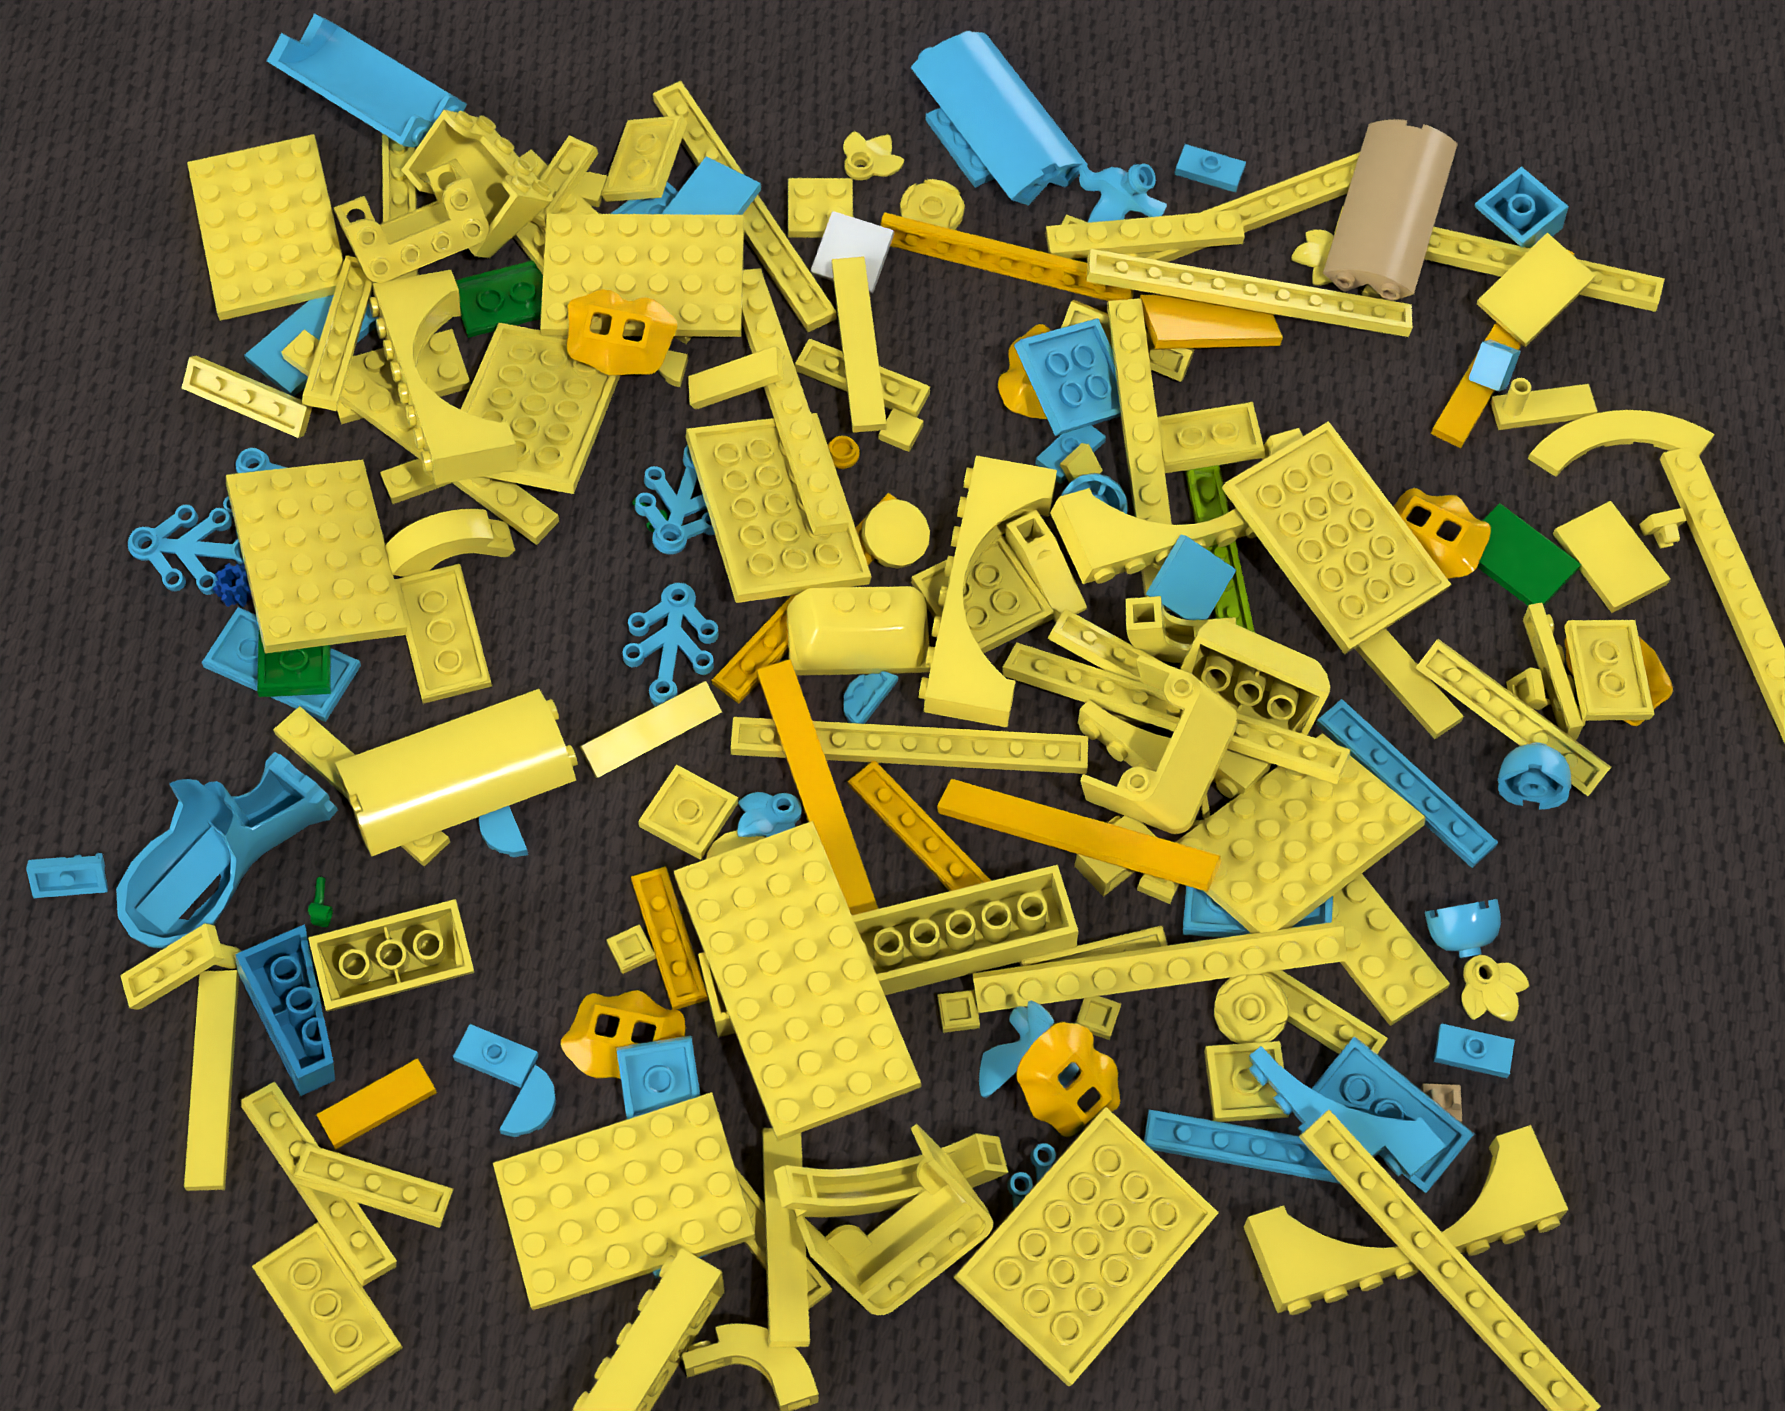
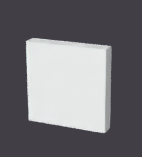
(853, 238)

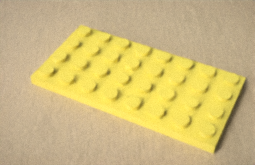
(796, 981)

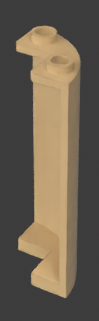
(1390, 208)

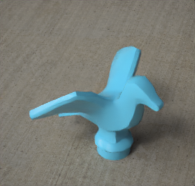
(1121, 192)
(1002, 1061)

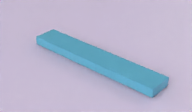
(1398, 773)
(1233, 1145)

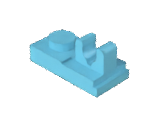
(67, 876)

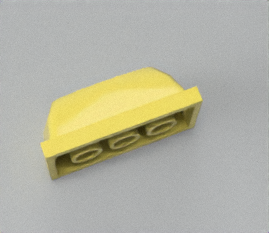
(858, 631)
(1258, 675)
(391, 955)

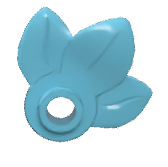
(763, 815)

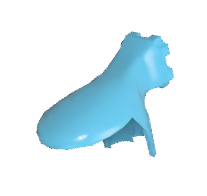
(211, 838)

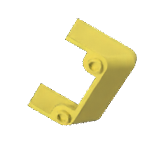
(1178, 787)
(911, 1244)

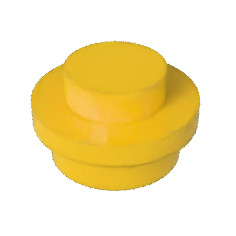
(844, 452)

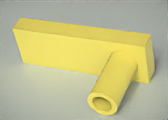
(1530, 408)
(176, 966)

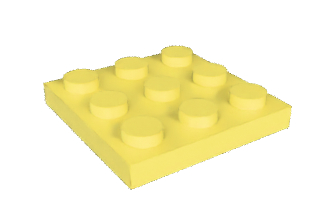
(997, 597)

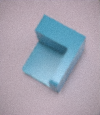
(1494, 365)

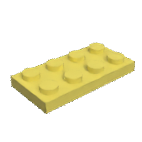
(438, 366)
(1383, 953)

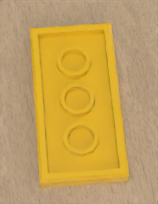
(1199, 324)

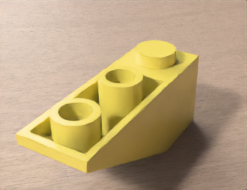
(1045, 563)

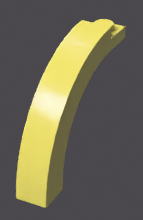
(883, 1185)

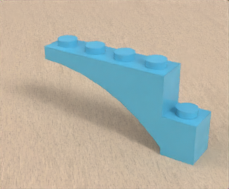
(1407, 1143)

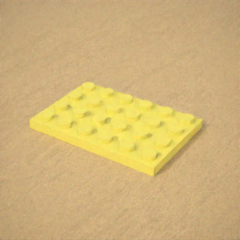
(266, 226)
(676, 259)
(546, 399)
(762, 516)
(1336, 537)
(314, 556)
(1299, 842)
(622, 1200)
(1086, 1246)

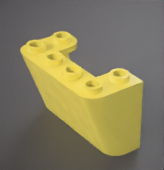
(500, 178)
(420, 235)

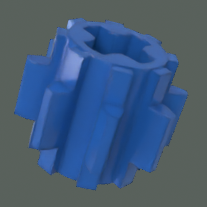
(233, 585)

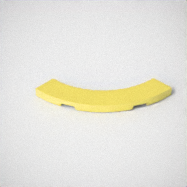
(1613, 429)

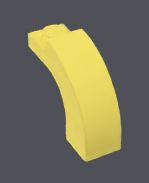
(447, 535)
(1158, 632)
(749, 1346)

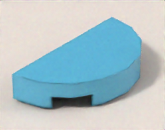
(866, 694)
(502, 832)
(532, 1107)

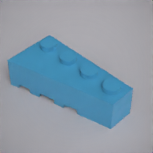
(290, 1006)

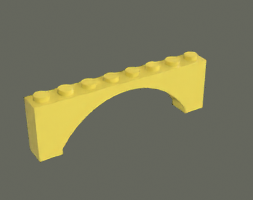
(453, 441)
(1112, 542)
(961, 676)
(1310, 1266)

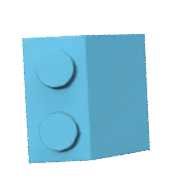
(1523, 208)

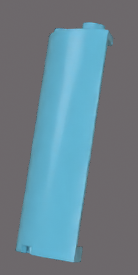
(363, 81)
(998, 115)

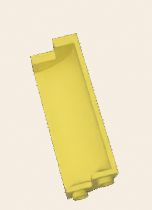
(456, 771)

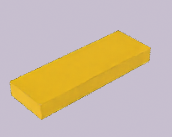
(376, 1103)

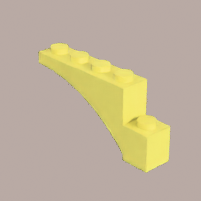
(1144, 749)

